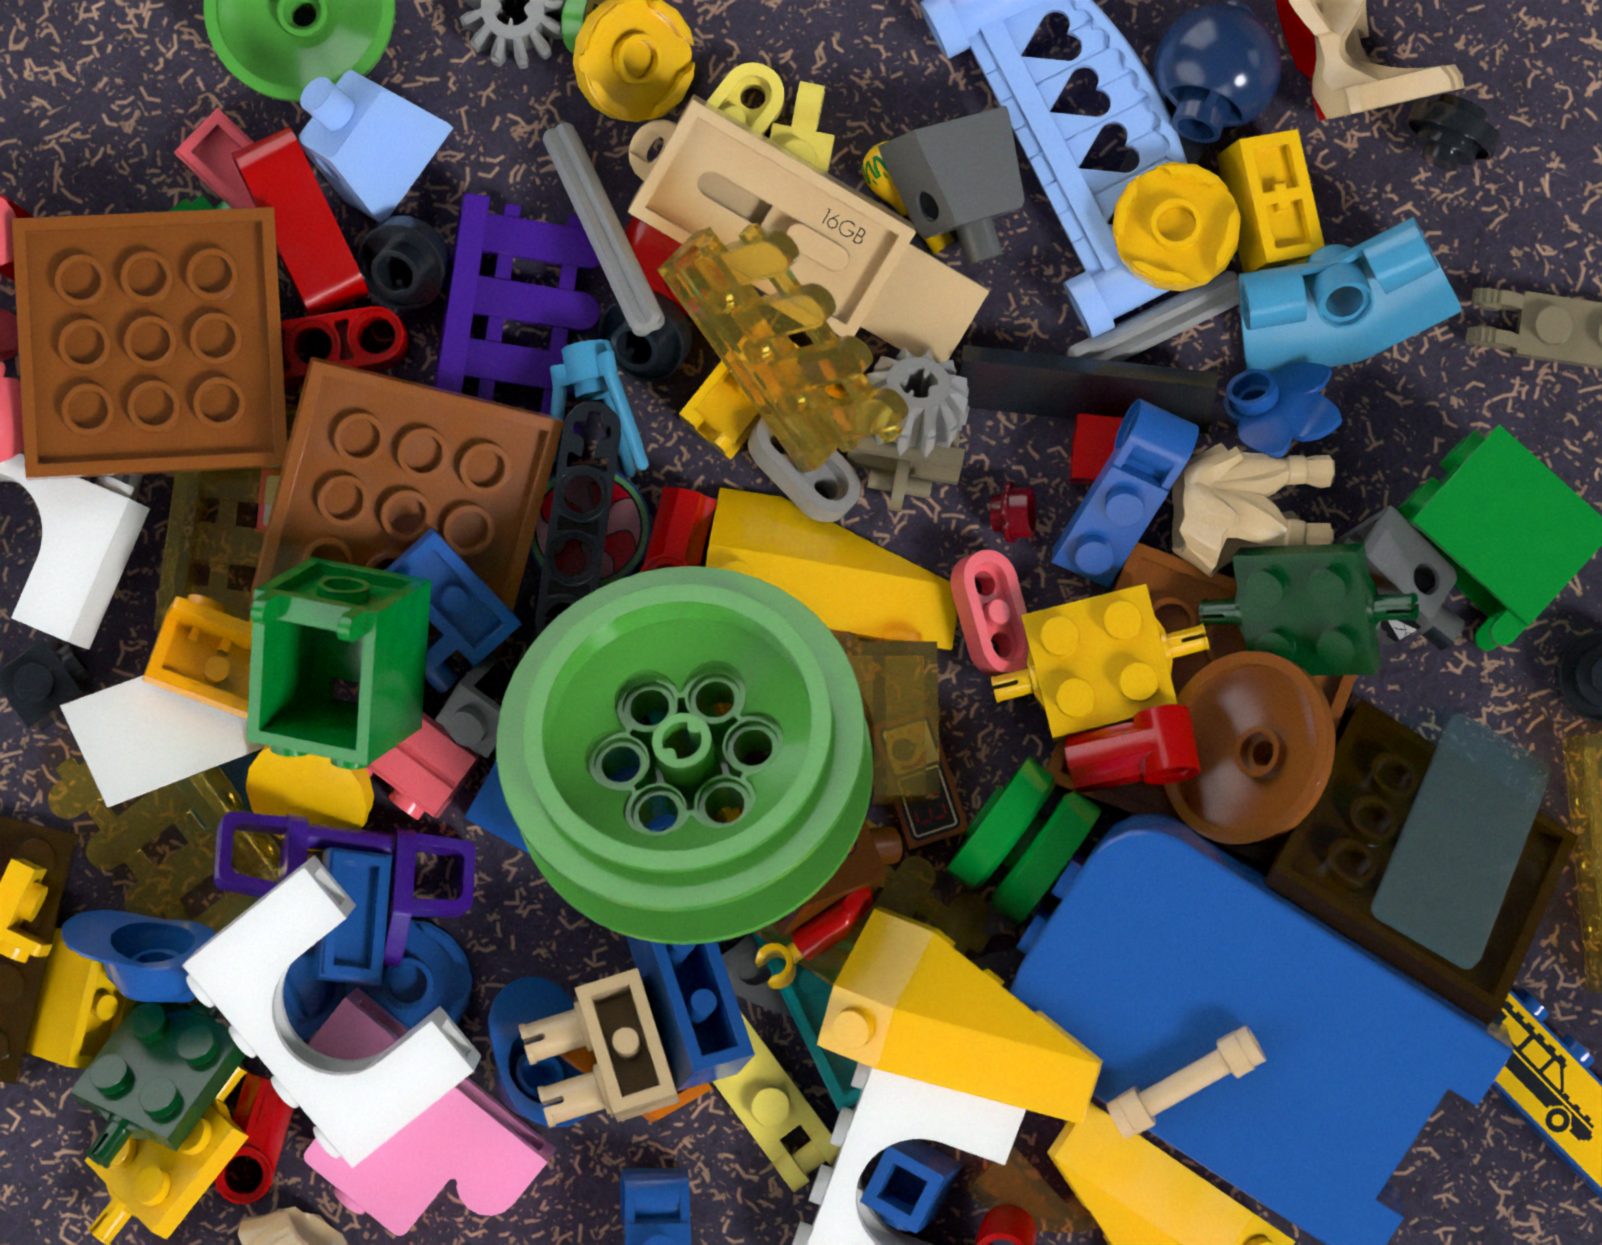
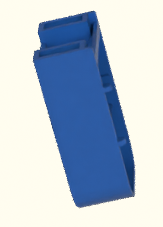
(1182, 942)

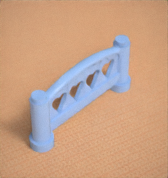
(1058, 141)

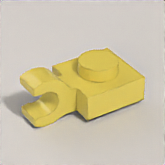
(802, 134)

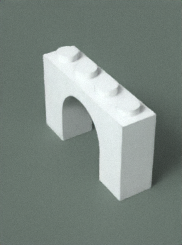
(81, 554)
(350, 1101)
(890, 1112)

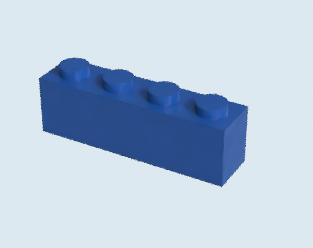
(692, 1005)

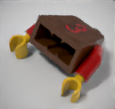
(836, 906)

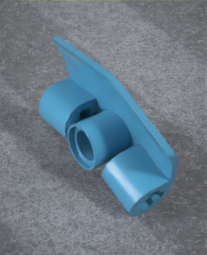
(1344, 301)

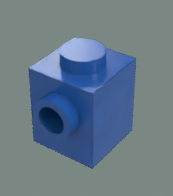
(910, 1184)

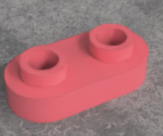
(992, 613)

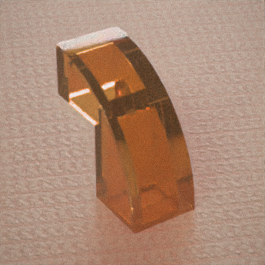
(1022, 1186)

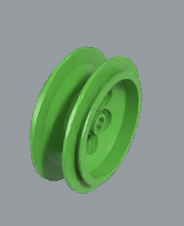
(678, 647)

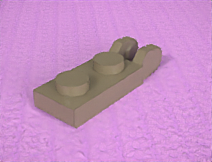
(1546, 328)

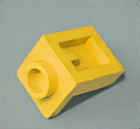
(21, 899)

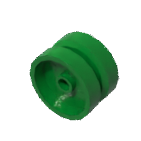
(1023, 840)

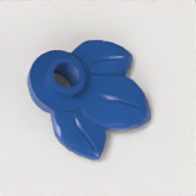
(1281, 407)

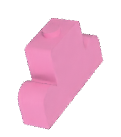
(456, 1138)

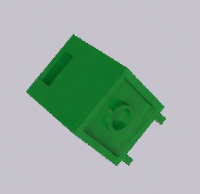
(1504, 529)
(342, 625)

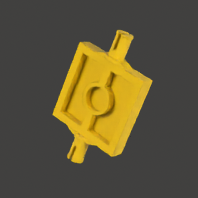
(1098, 661)
(164, 1183)

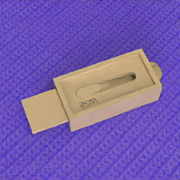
(860, 251)

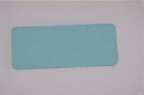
(1462, 841)

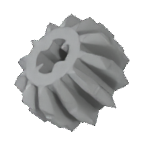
(489, 21)
(933, 396)

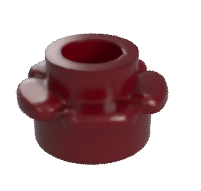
(1014, 512)

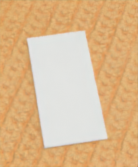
(151, 737)

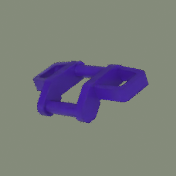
(402, 844)

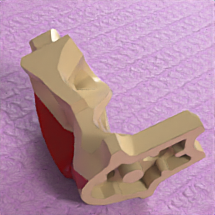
(1342, 79)

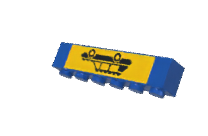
(1552, 1088)

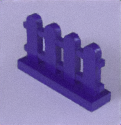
(510, 300)

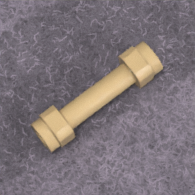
(1136, 1110)

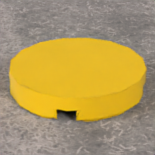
(634, 59)
(1176, 226)
(309, 788)

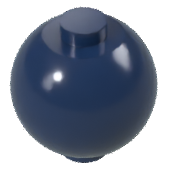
(1216, 69)

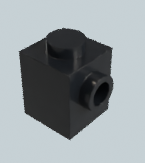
(43, 681)

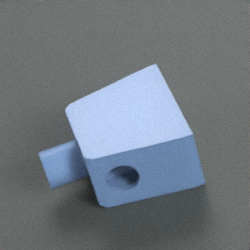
(368, 141)

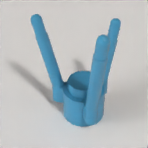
(593, 375)

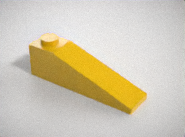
(829, 569)
(939, 1019)
(1148, 1195)

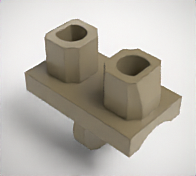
(908, 473)

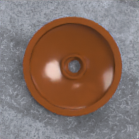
(1237, 714)

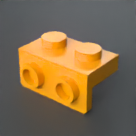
(203, 654)

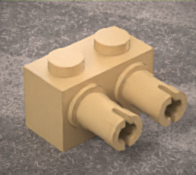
(631, 1062)

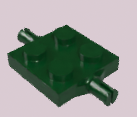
(1310, 606)
(157, 1075)

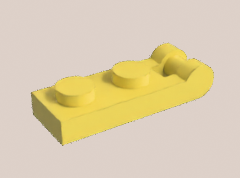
(772, 1108)

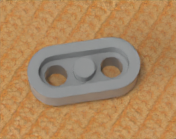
(834, 477)

